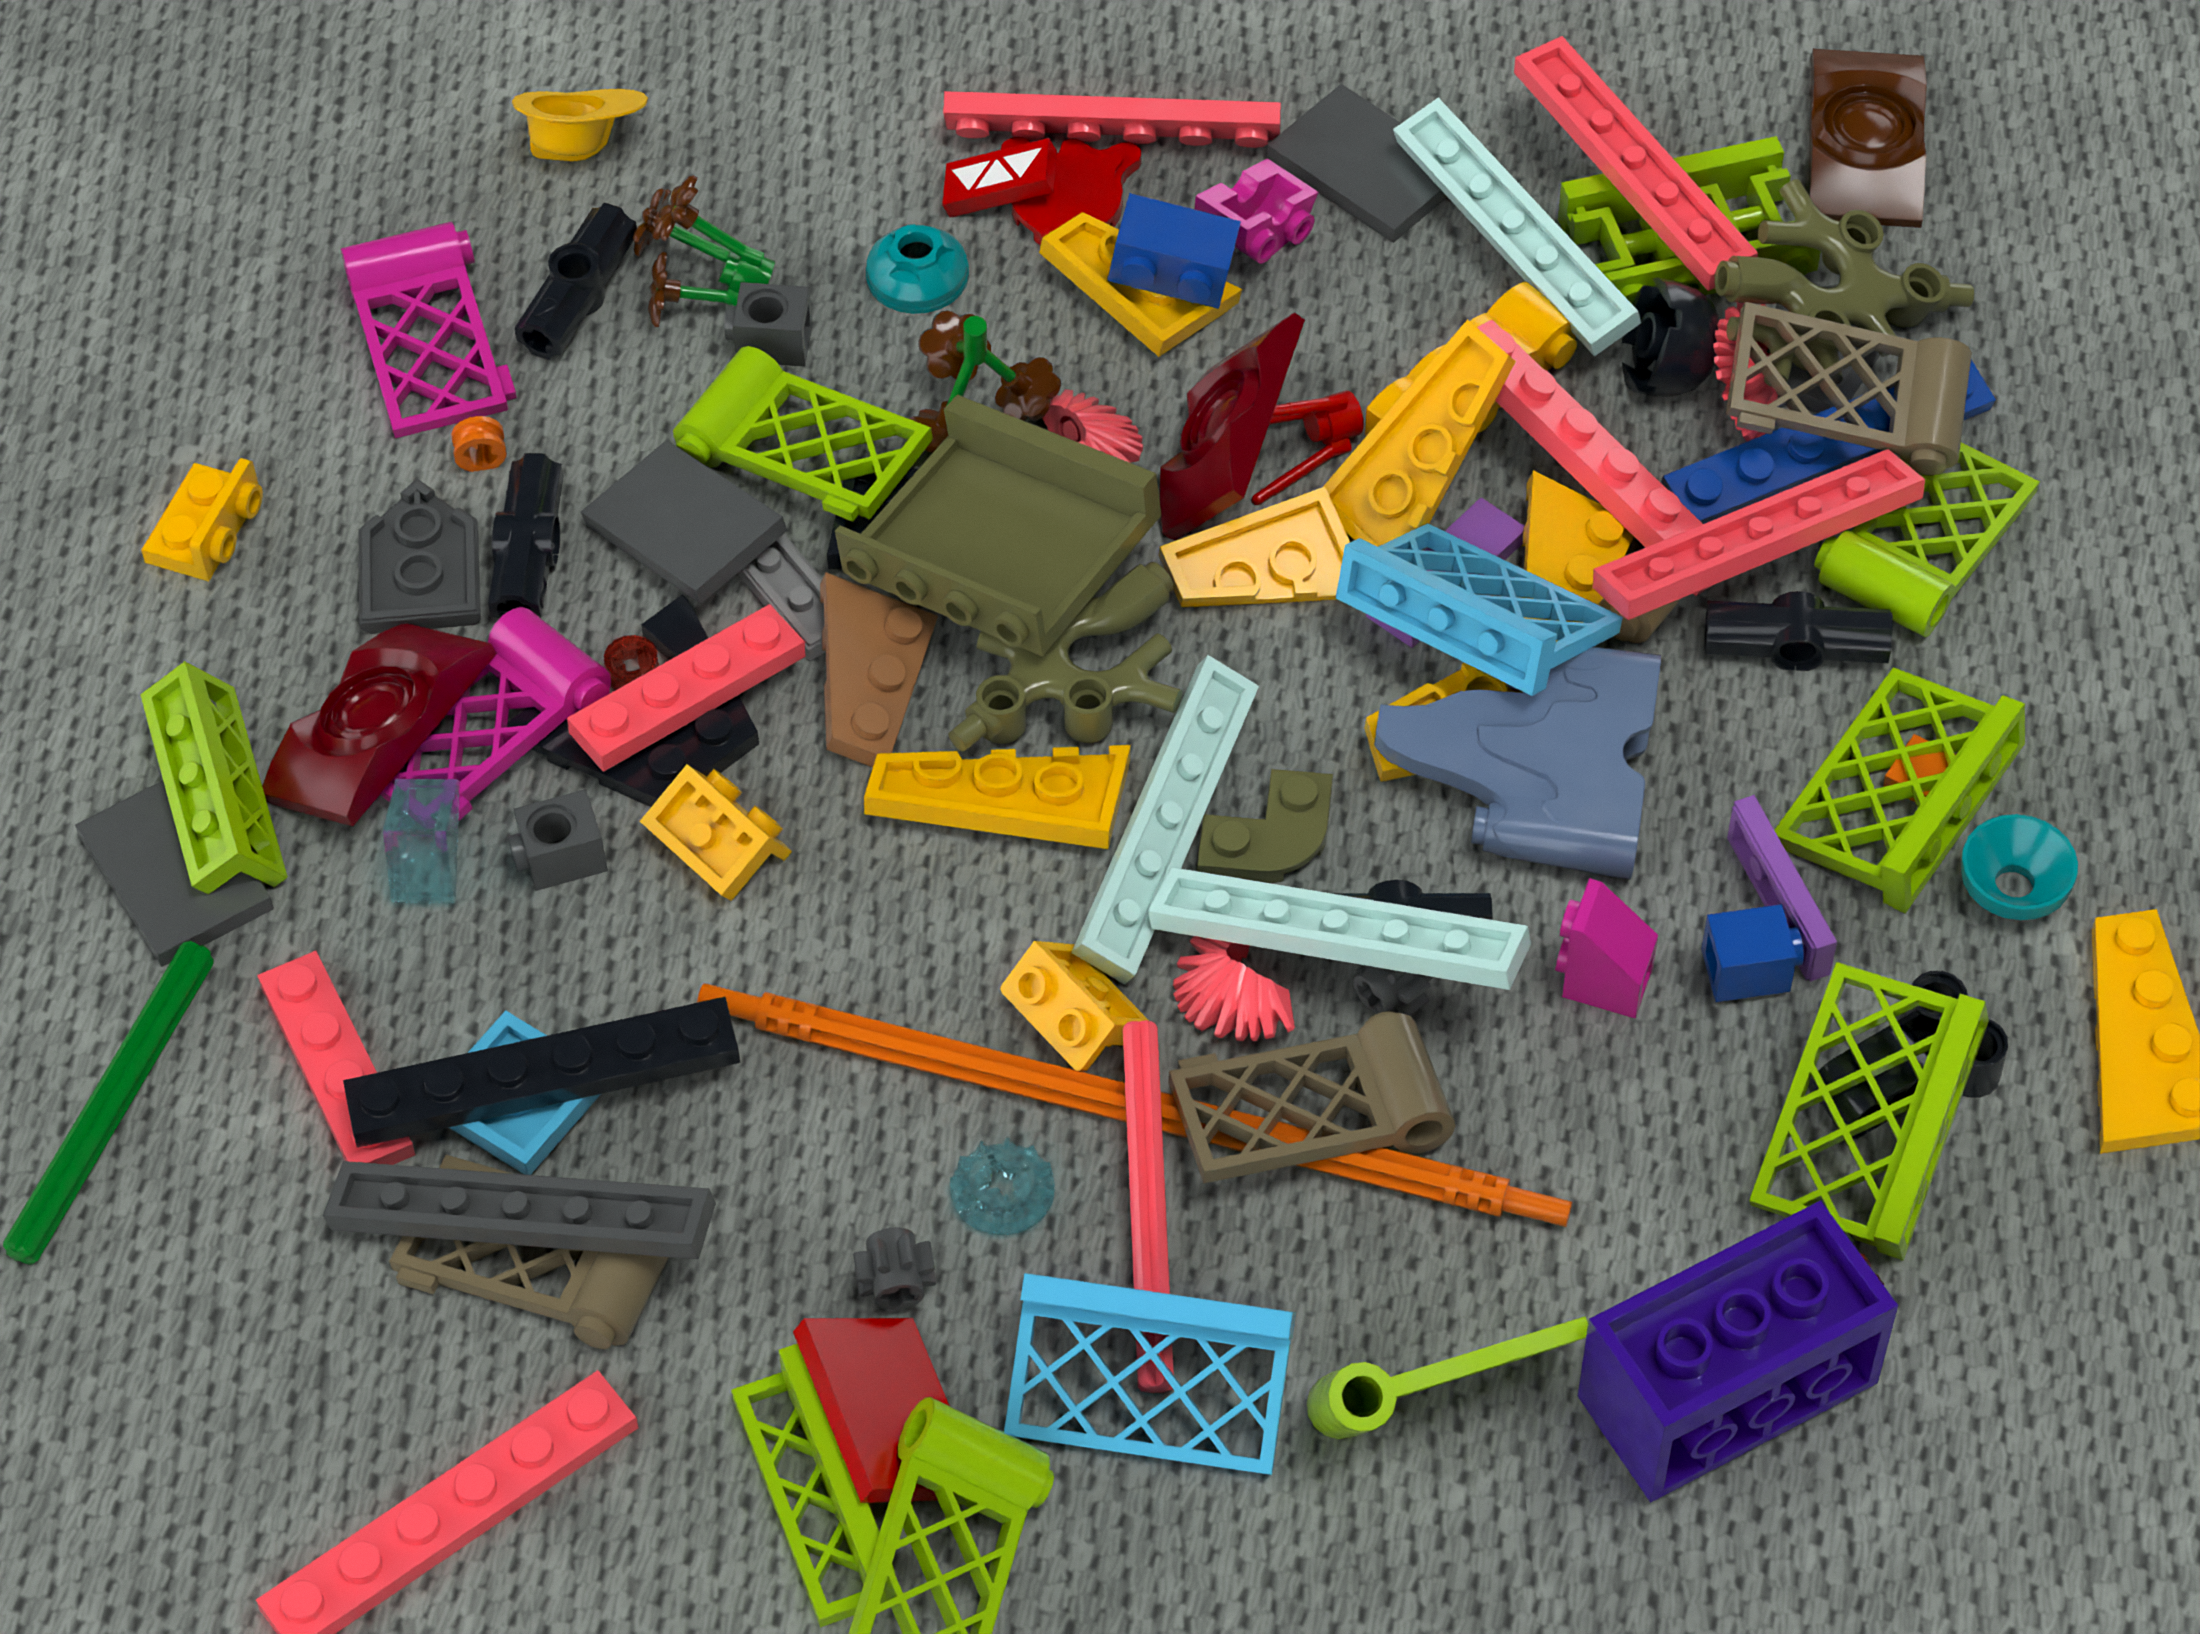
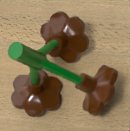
(957, 348)

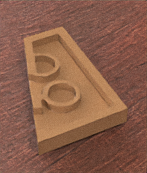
(871, 666)

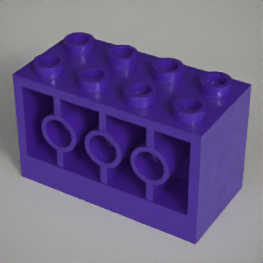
(1735, 1350)

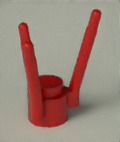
(1325, 419)

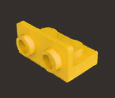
(204, 520)
(712, 831)
(1069, 1002)

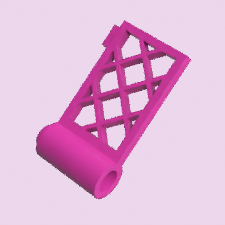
(408, 273)
(543, 672)

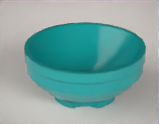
(919, 283)
(2022, 847)

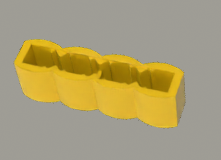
(1523, 314)

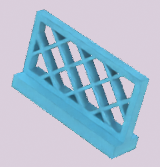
(1474, 628)
(1158, 1314)

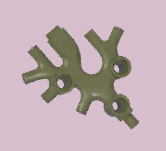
(1864, 288)
(1085, 694)

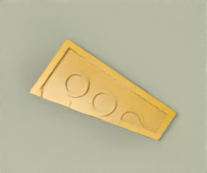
(1419, 444)
(1040, 798)
(2143, 1037)

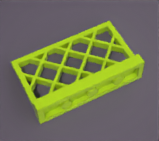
(1940, 817)
(1928, 1115)

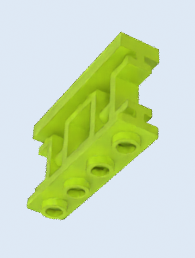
(1753, 169)

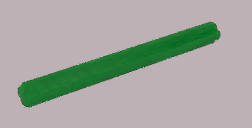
(108, 1103)

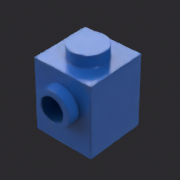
(1750, 952)

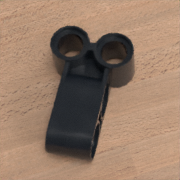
(1901, 1080)

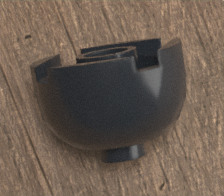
(1677, 334)

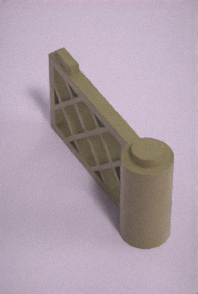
(1925, 403)
(1386, 1066)
(599, 1300)

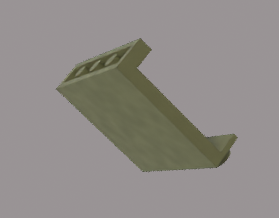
(1005, 527)

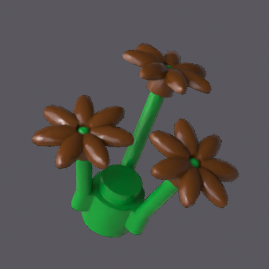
(740, 261)

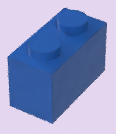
(1173, 251)

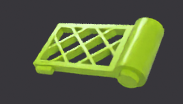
(741, 408)
(1898, 573)
(1365, 1396)
(965, 1465)

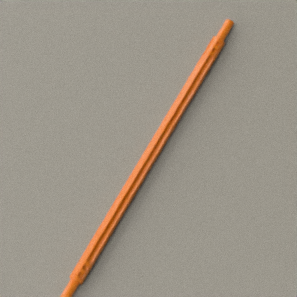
(1107, 1099)

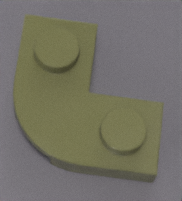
(1276, 845)

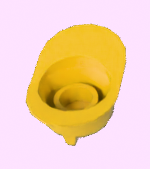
(574, 123)

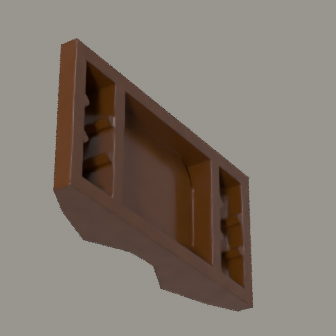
(1868, 135)

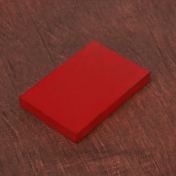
(868, 1384)

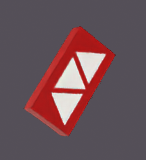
(999, 177)

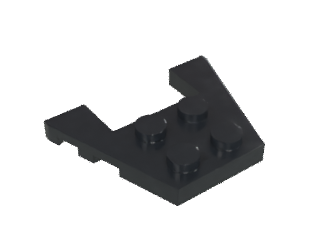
(704, 744)

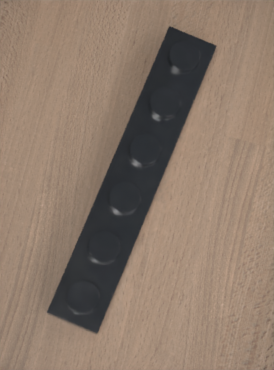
(541, 1072)

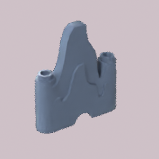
(1542, 761)

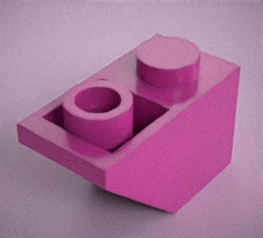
(1605, 952)

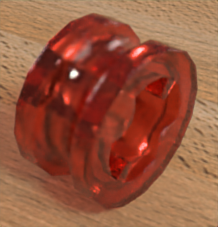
(629, 648)

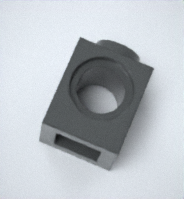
(772, 320)
(561, 819)

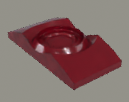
(1225, 429)
(372, 721)

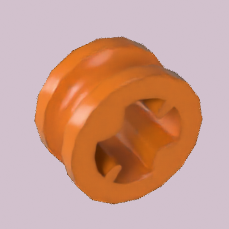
(478, 443)

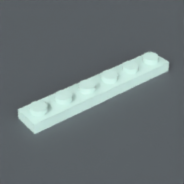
(1516, 226)
(1165, 818)
(1340, 928)

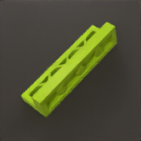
(211, 779)
(854, 1517)

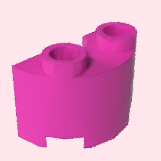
(1268, 203)

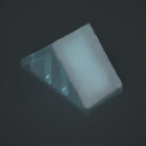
(422, 841)

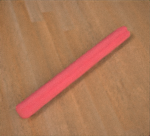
(1146, 1182)

